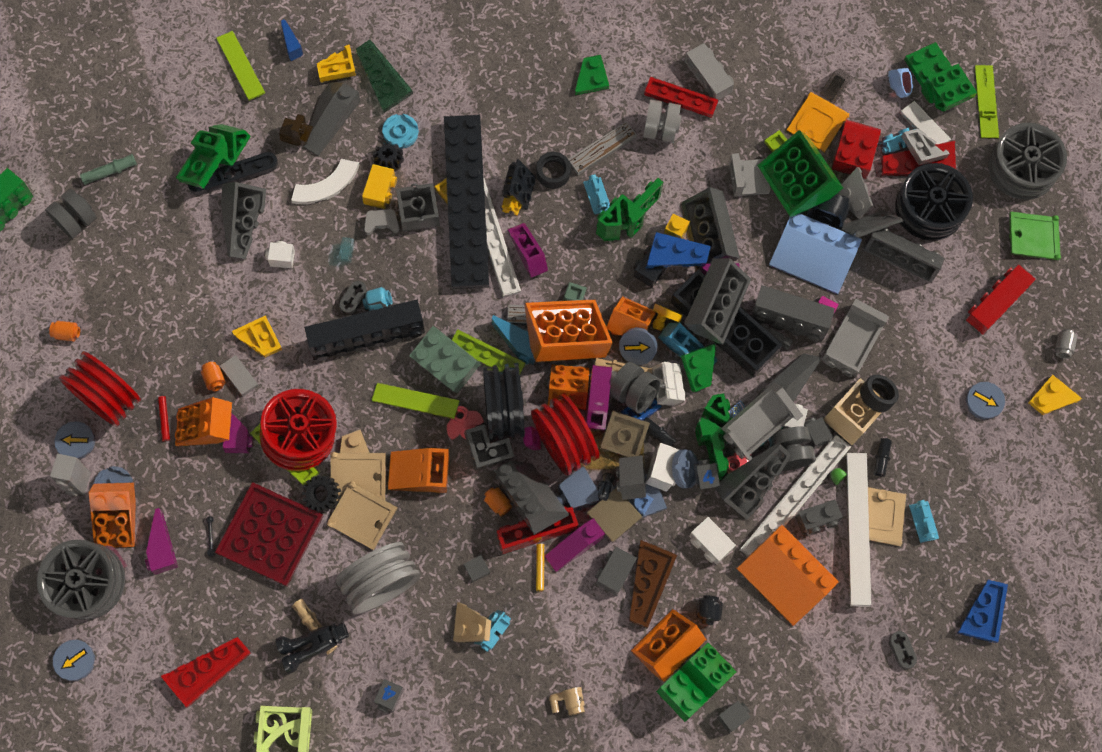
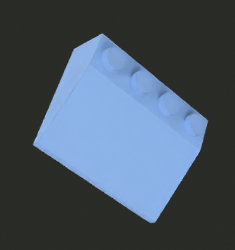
(815, 252)

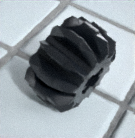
(394, 153)

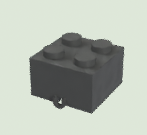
(417, 207)

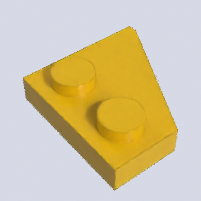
(337, 66)
(259, 337)
(1053, 396)

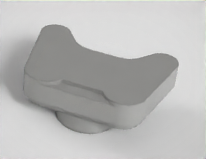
(381, 219)

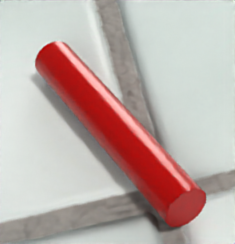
(163, 418)

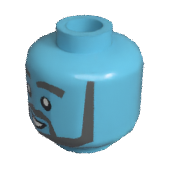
(377, 299)

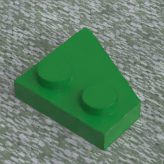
(592, 76)
(699, 367)

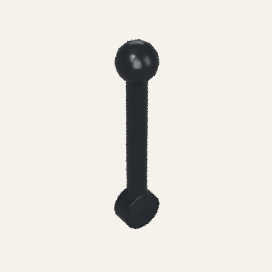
(210, 552)

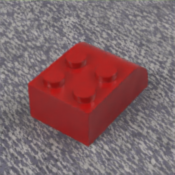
(856, 148)

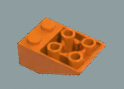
(203, 422)
(419, 470)
(113, 514)

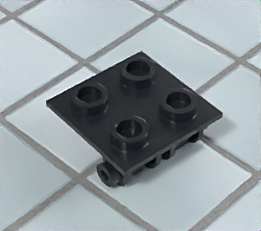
(519, 183)

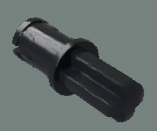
(659, 433)
(882, 457)
(605, 486)

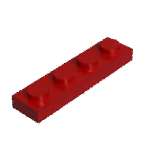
(678, 95)

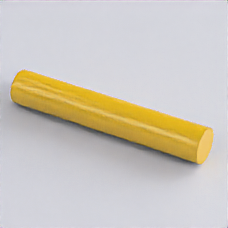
(539, 567)

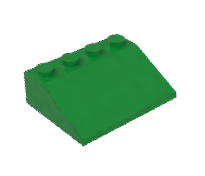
(799, 175)

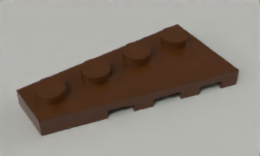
(650, 579)

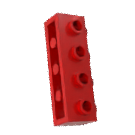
(1000, 299)
(520, 535)

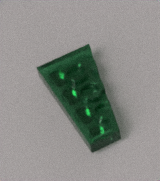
(384, 79)

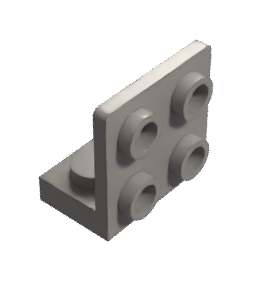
(747, 177)

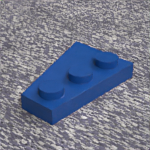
(674, 251)
(986, 613)

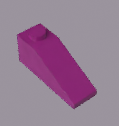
(528, 250)
(575, 545)
(159, 548)

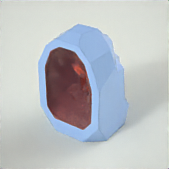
(901, 82)

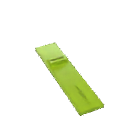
(240, 65)
(986, 101)
(415, 400)

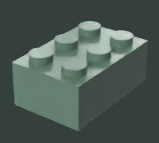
(445, 359)

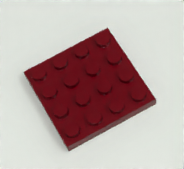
(269, 534)

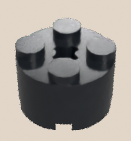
(831, 212)

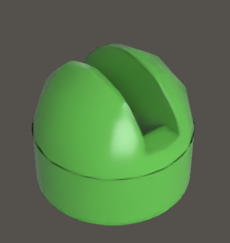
(837, 475)

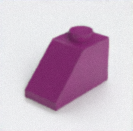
(240, 439)

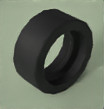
(553, 157)
(874, 401)

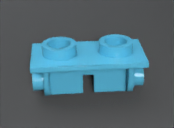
(890, 143)
(596, 194)
(924, 521)
(498, 623)

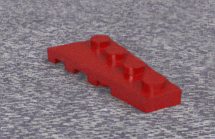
(904, 163)
(198, 676)

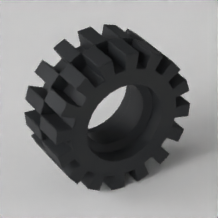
(310, 491)

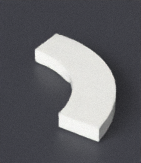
(328, 187)

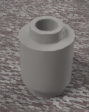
(1065, 344)

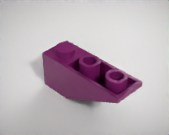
(598, 397)

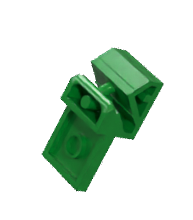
(939, 80)
(211, 148)
(610, 222)
(709, 431)
(696, 682)

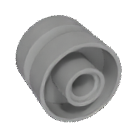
(666, 121)

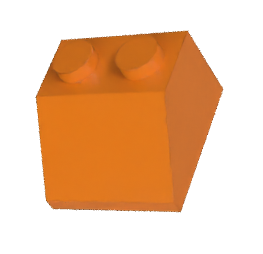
(629, 315)

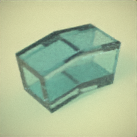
(346, 249)

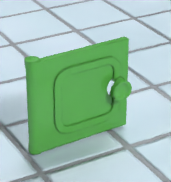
(1038, 235)

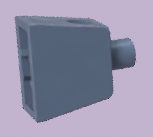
(578, 491)

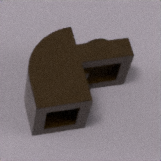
(295, 131)

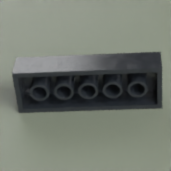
(365, 330)
(746, 340)

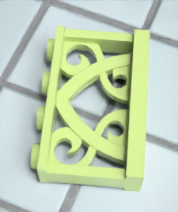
(301, 726)

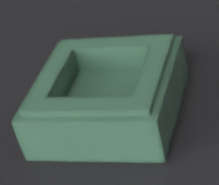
(574, 292)

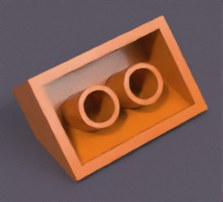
(669, 645)

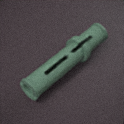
(108, 169)

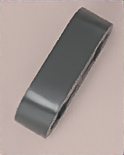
(349, 295)
(907, 648)

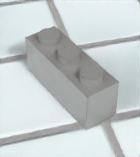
(709, 72)
(70, 475)

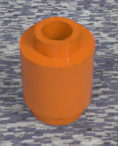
(64, 330)
(212, 376)
(497, 501)

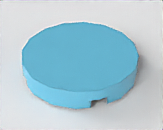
(400, 130)

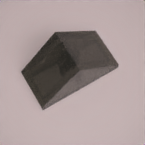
(836, 85)

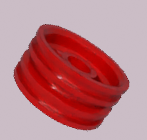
(100, 388)
(565, 434)
(313, 451)

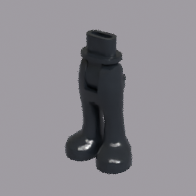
(321, 639)

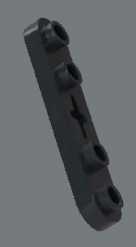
(250, 168)

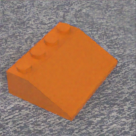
(566, 330)
(787, 575)

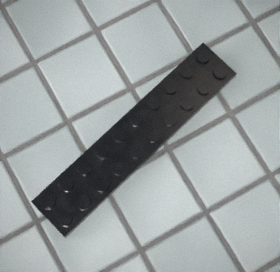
(466, 202)

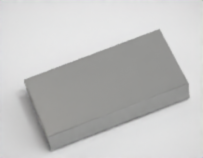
(239, 375)

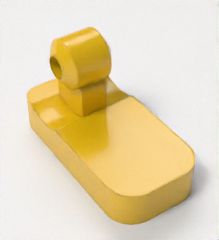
(663, 313)

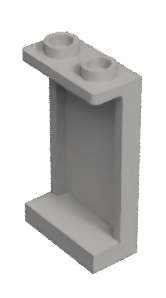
(855, 338)
(760, 420)

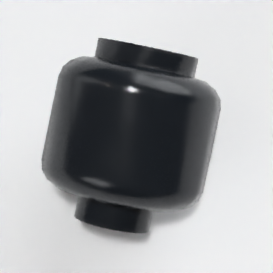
(709, 609)

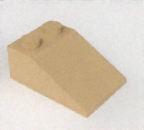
(851, 415)

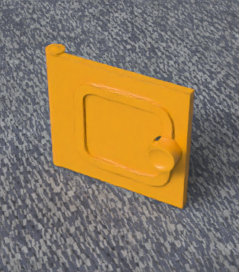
(818, 120)

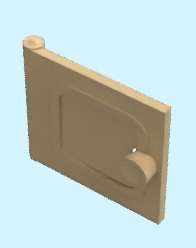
(360, 469)
(359, 512)
(886, 516)

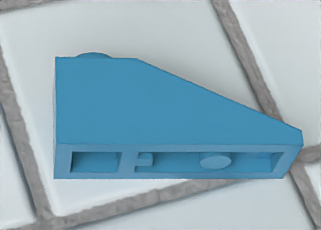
(515, 338)
(679, 339)

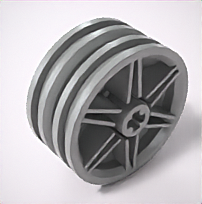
(377, 577)

